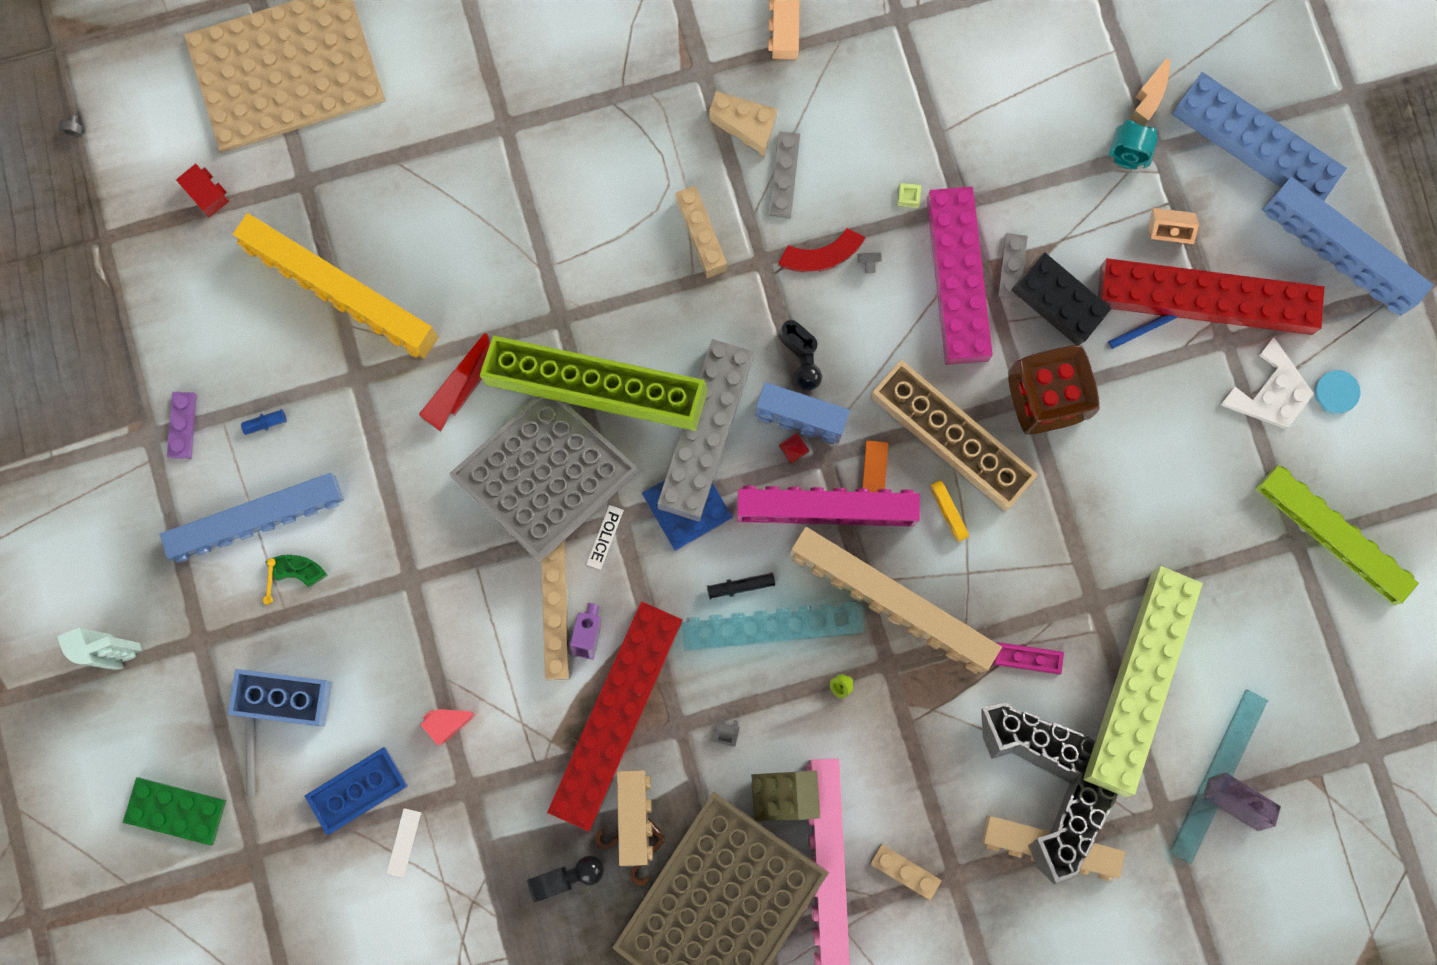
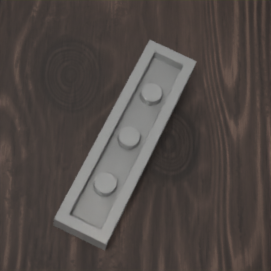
(784, 174)

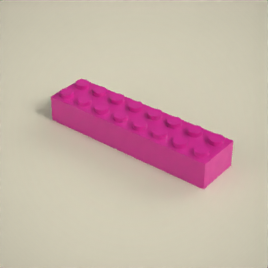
(959, 276)
(828, 507)

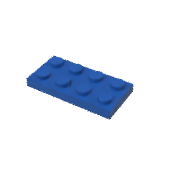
(356, 791)

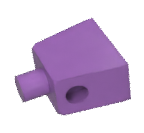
(585, 640)

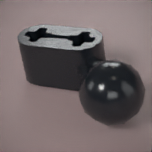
(808, 375)
(588, 871)

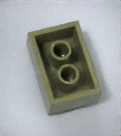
(785, 796)

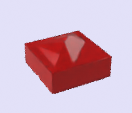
(794, 448)

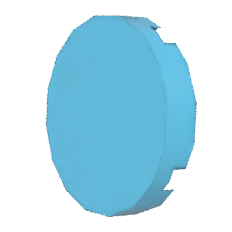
(1337, 392)

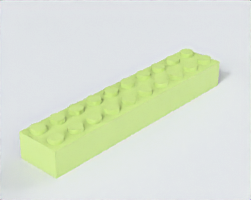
(1143, 682)

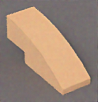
(1151, 94)

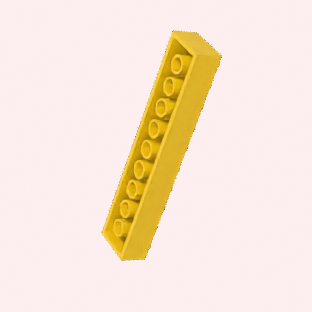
(336, 286)

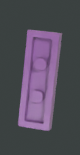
(181, 425)

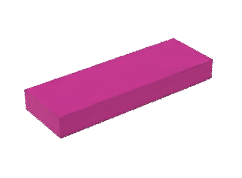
(1029, 658)

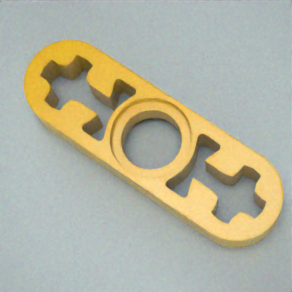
(949, 511)

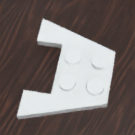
(1281, 395)

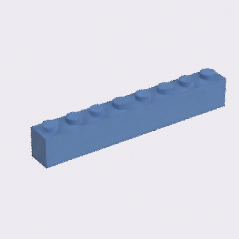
(251, 517)

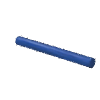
(1141, 330)

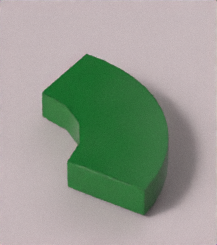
(297, 567)

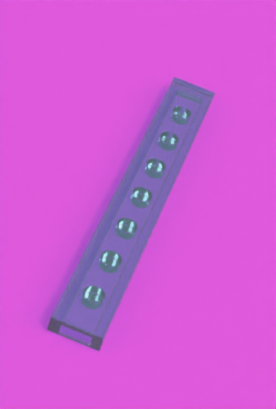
(1225, 760)

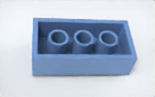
(801, 413)
(279, 697)

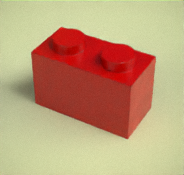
(202, 190)

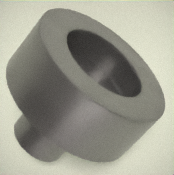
(71, 126)

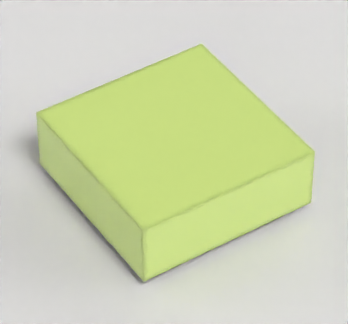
(909, 195)

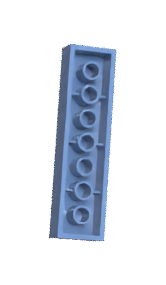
(1256, 137)
(1347, 247)

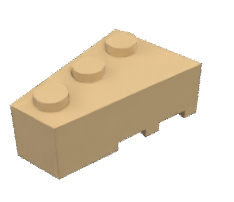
(744, 120)

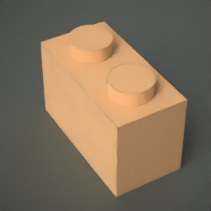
(1173, 226)

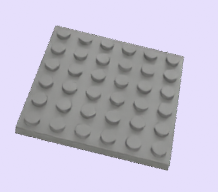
(544, 474)

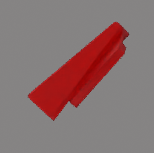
(457, 387)

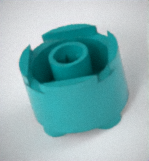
(1133, 145)

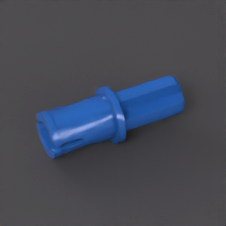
(263, 422)

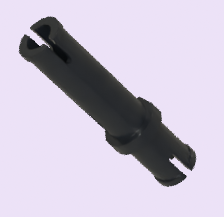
(741, 585)

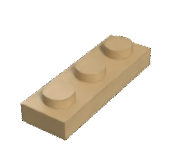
(905, 872)

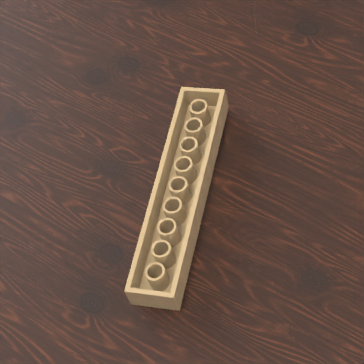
(895, 601)

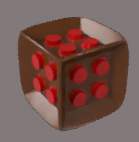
(1053, 389)

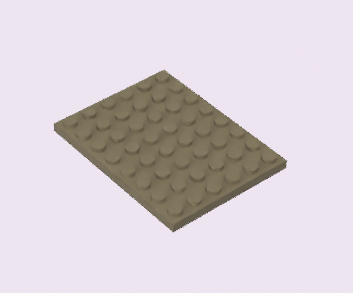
(722, 895)

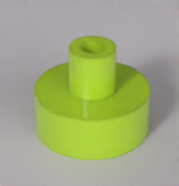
(841, 685)

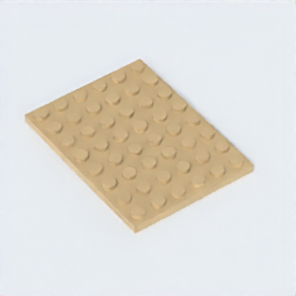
(283, 70)

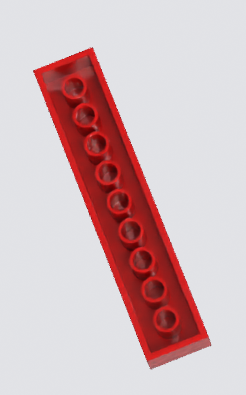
(1211, 296)
(615, 716)

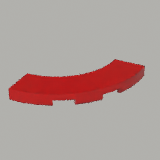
(822, 258)

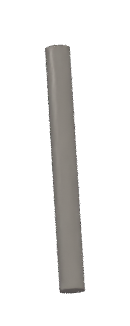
(250, 756)

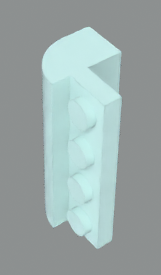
(97, 648)

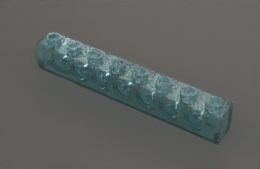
(853, 626)

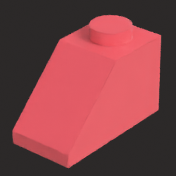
(445, 723)

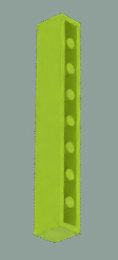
(1337, 535)

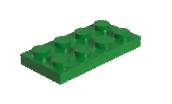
(174, 811)

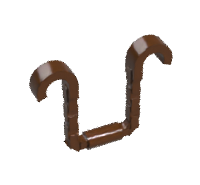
(656, 832)

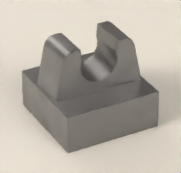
(869, 260)
(726, 733)

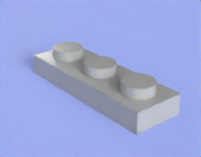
(1012, 264)

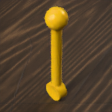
(268, 598)

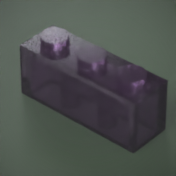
(1241, 801)

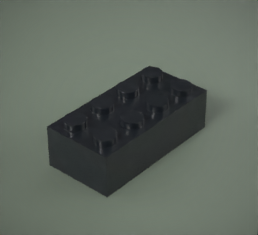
(1061, 299)

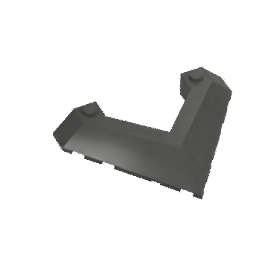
(1066, 756)

